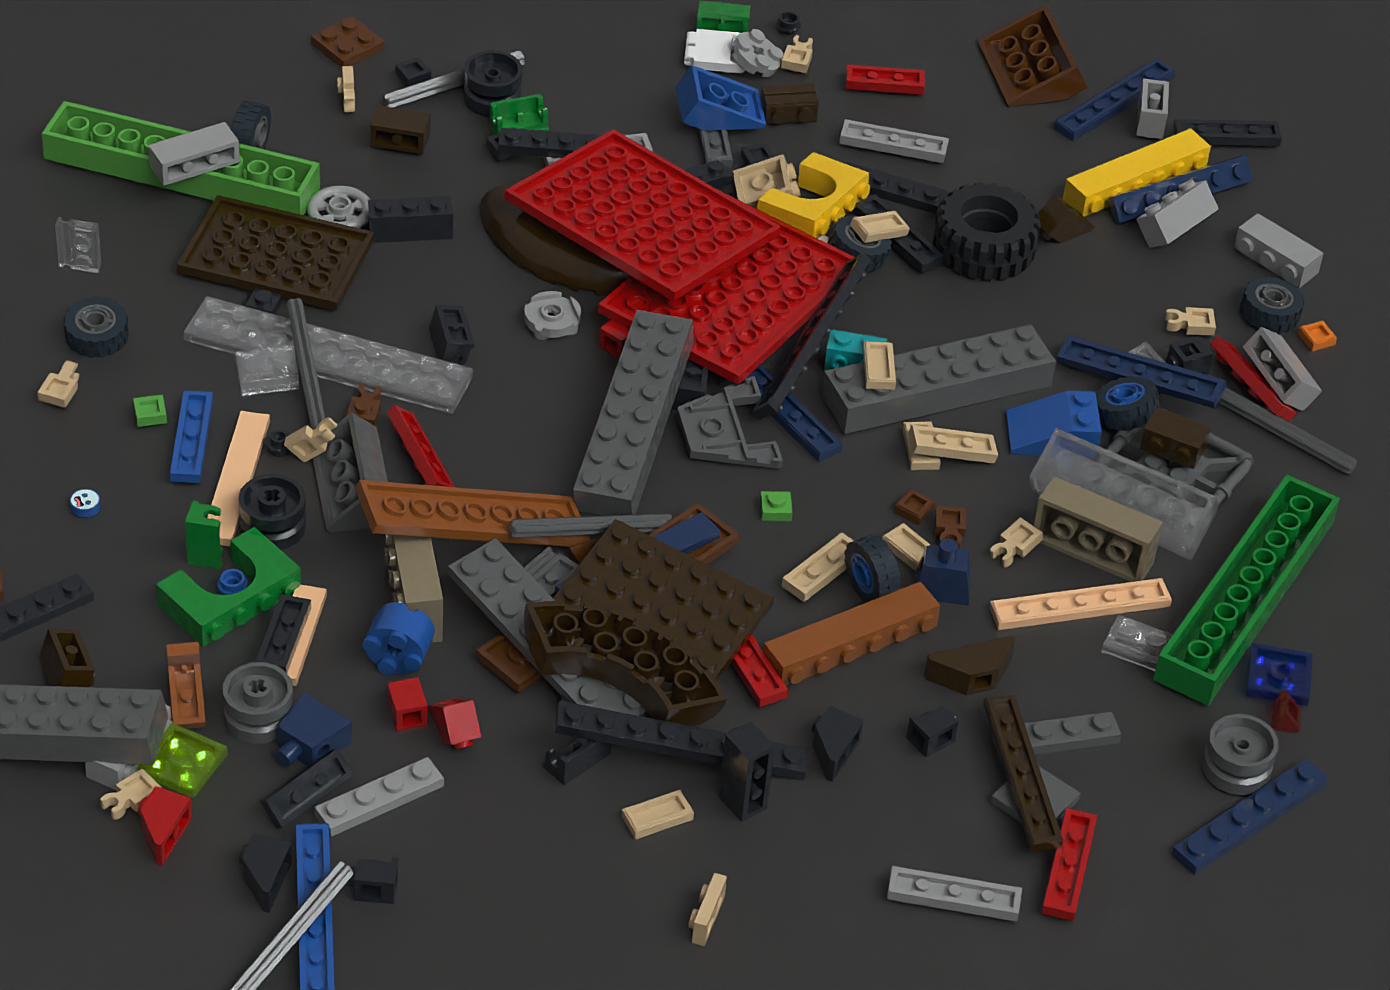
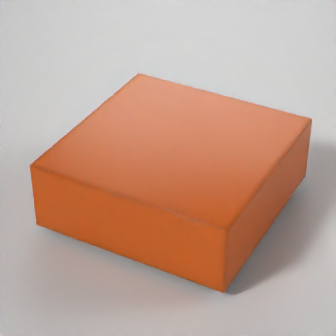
(1317, 335)

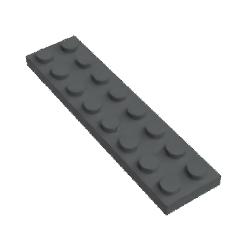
(501, 591)

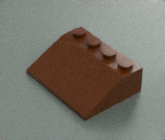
(1032, 60)

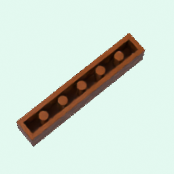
(852, 633)

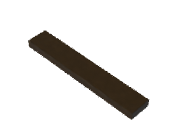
(1023, 773)

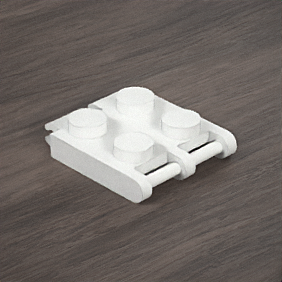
(712, 50)

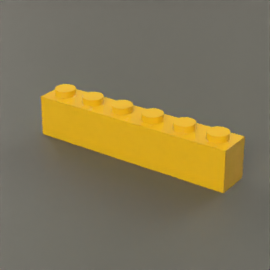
(1161, 160)

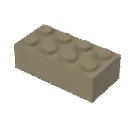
(1097, 530)
(415, 577)

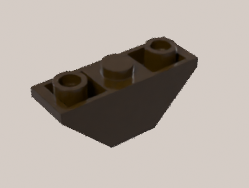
(971, 667)

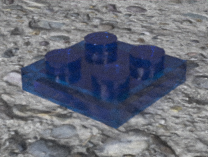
(1277, 670)

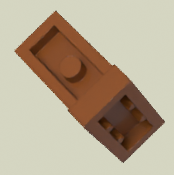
(185, 685)

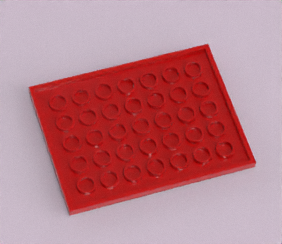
(642, 214)
(746, 307)

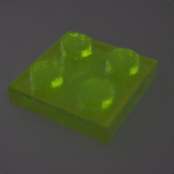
(185, 760)

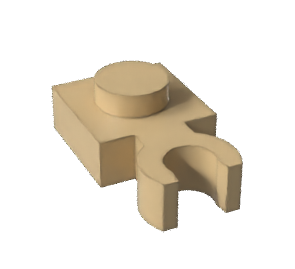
(797, 56)
(346, 86)
(1195, 321)
(1018, 539)
(129, 793)

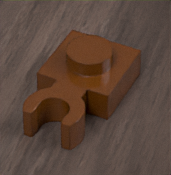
(366, 405)
(950, 523)

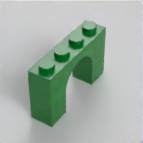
(212, 615)

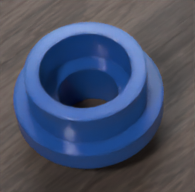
(231, 582)

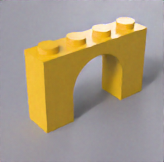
(834, 180)

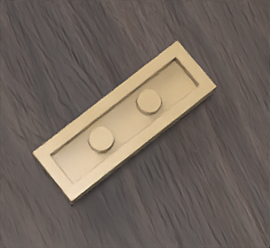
(953, 444)
(817, 569)

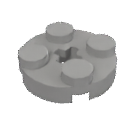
(756, 53)
(544, 326)

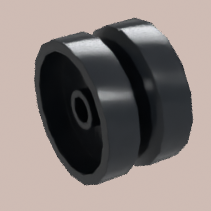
(491, 78)
(275, 508)

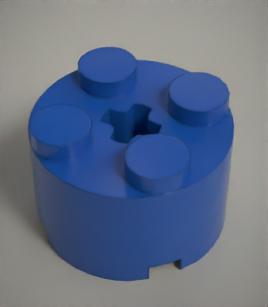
(398, 639)

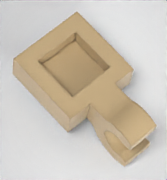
(60, 387)
(308, 442)

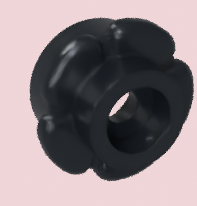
(788, 22)
(275, 443)

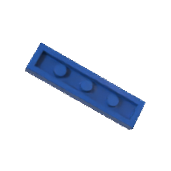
(191, 437)

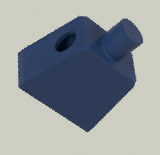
(945, 572)
(311, 732)

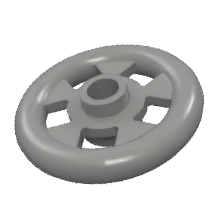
(340, 205)

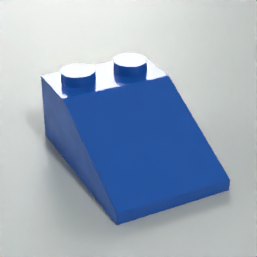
(718, 102)
(1034, 422)

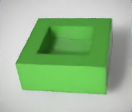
(150, 410)
(776, 506)

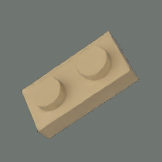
(711, 901)

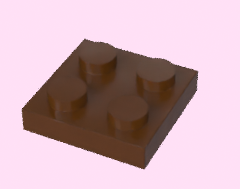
(347, 42)

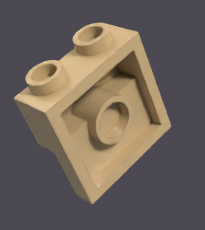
(758, 178)

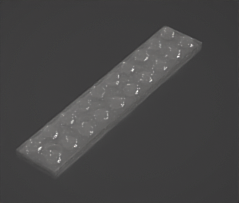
(335, 354)

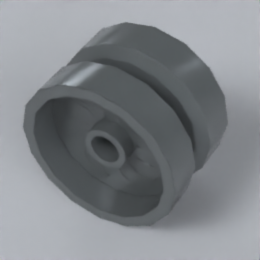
(256, 701)
(1240, 754)

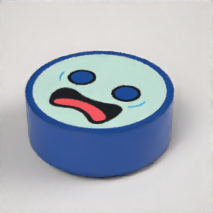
(85, 503)

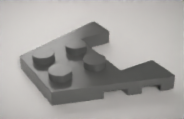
(715, 433)

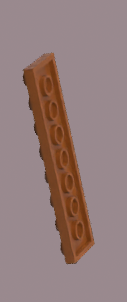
(460, 512)

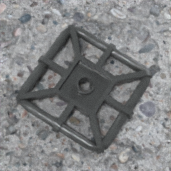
(1239, 462)

